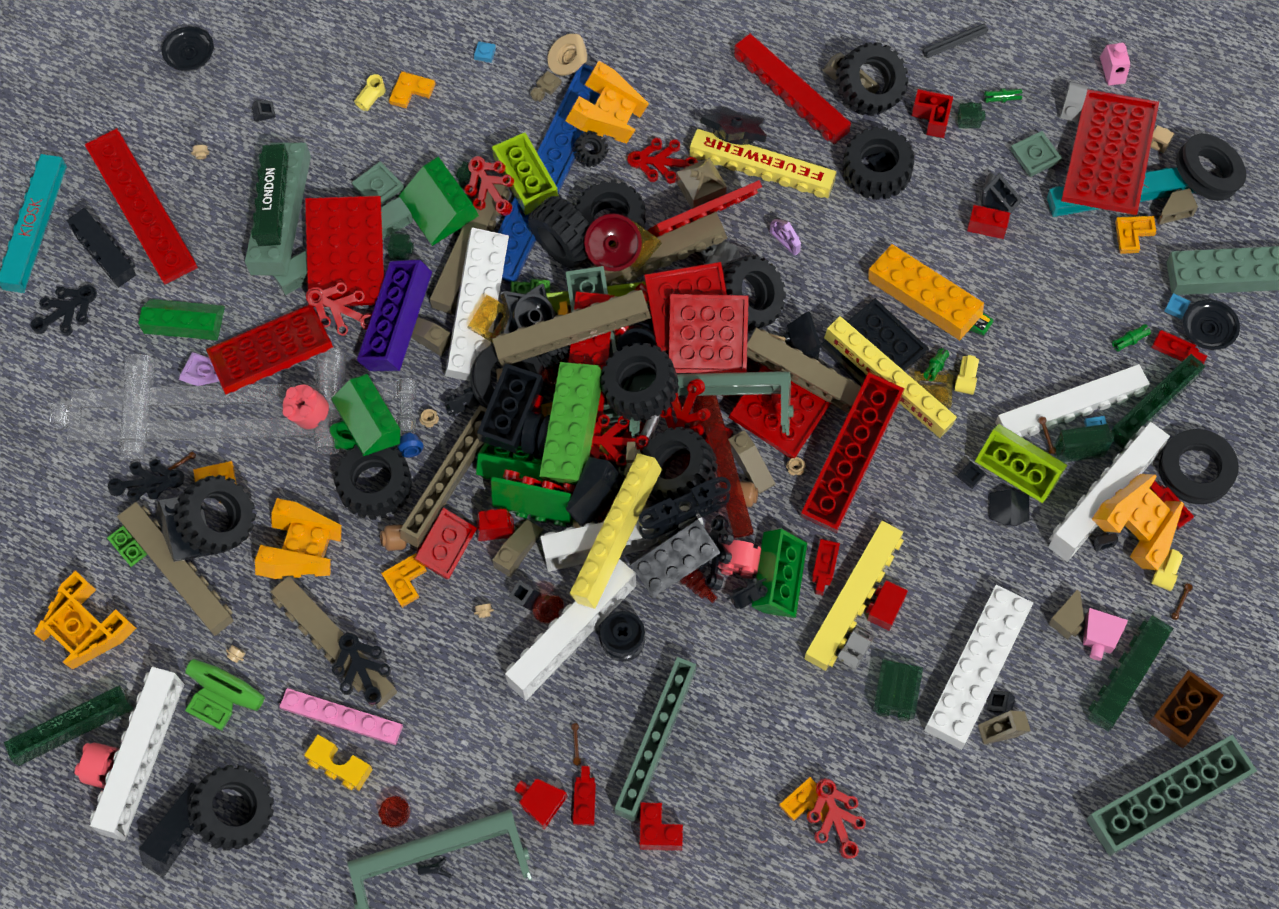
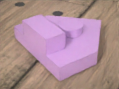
(785, 235)
(198, 371)

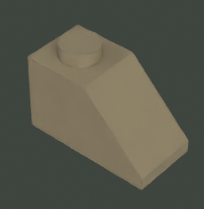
(1179, 206)
(1069, 617)
(1004, 727)

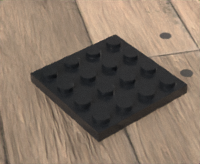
(886, 334)

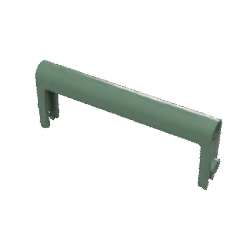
(729, 384)
(433, 846)

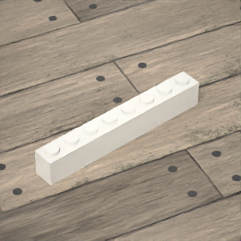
(1076, 402)

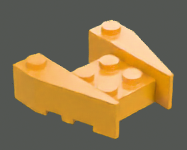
(612, 108)
(1145, 517)
(303, 546)
(77, 628)

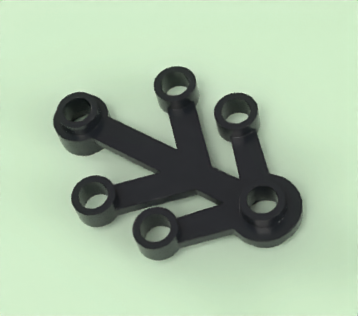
(65, 308)
(169, 479)
(719, 527)
(358, 665)

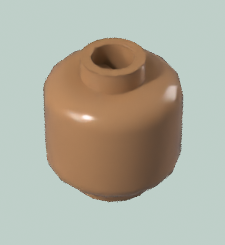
(750, 493)
(391, 538)

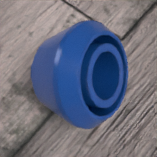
(410, 445)

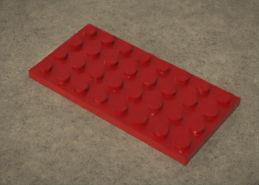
(1111, 152)

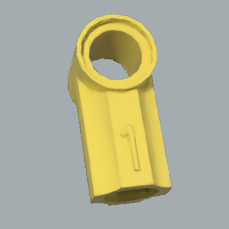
(370, 93)
(966, 378)
(1166, 574)

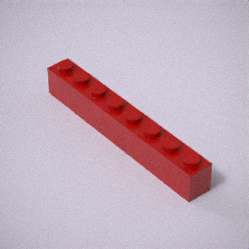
(792, 89)

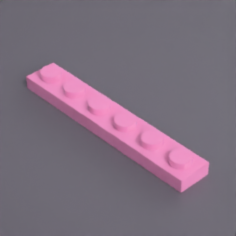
(341, 716)

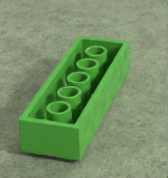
(571, 423)

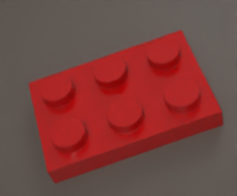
(445, 543)

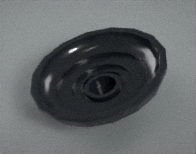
(187, 48)
(1211, 324)

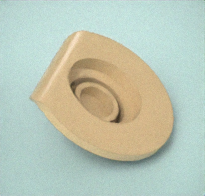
(567, 54)

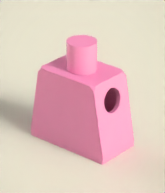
(1114, 58)
(1102, 632)

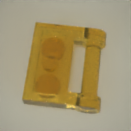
(485, 316)
(942, 394)

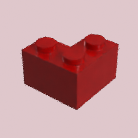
(935, 108)
(655, 834)

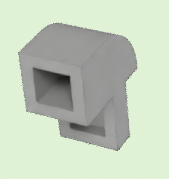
(1074, 101)
(855, 648)

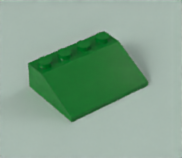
(437, 202)
(531, 501)

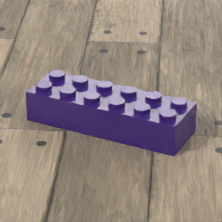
(394, 315)

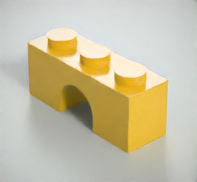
(352, 773)

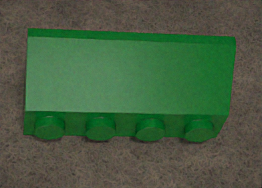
(181, 319)
(366, 415)
(494, 460)
(782, 565)

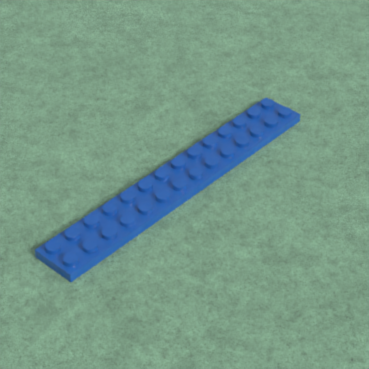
(558, 157)

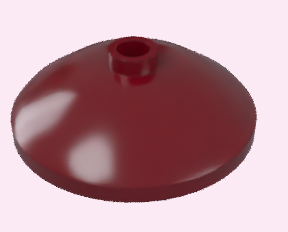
(617, 229)

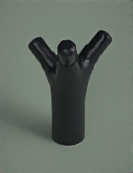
(434, 869)

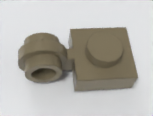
(547, 83)
(630, 456)

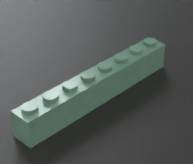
(394, 217)
(655, 739)

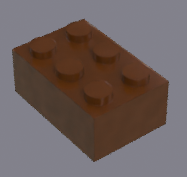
(1185, 709)

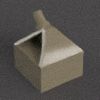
(701, 183)

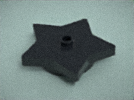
(735, 127)
(526, 309)

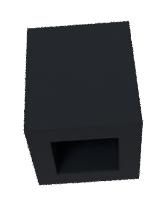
(524, 595)

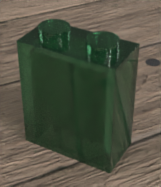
(1083, 443)
(897, 690)

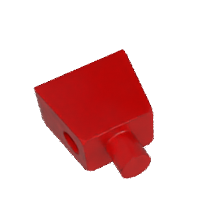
(494, 525)
(540, 800)

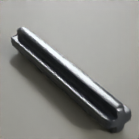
(955, 40)

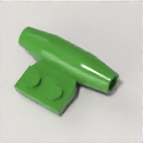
(220, 692)

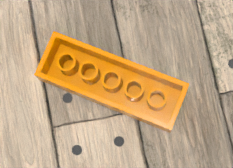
(926, 292)

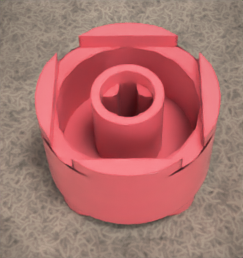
(305, 406)
(744, 559)
(95, 764)

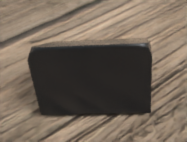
(263, 110)
(1001, 701)

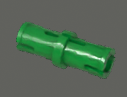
(1003, 95)
(1131, 337)
(936, 364)

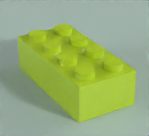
(530, 176)
(1020, 463)

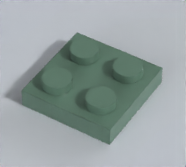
(1036, 153)
(378, 182)

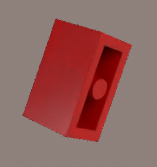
(988, 222)
(888, 603)

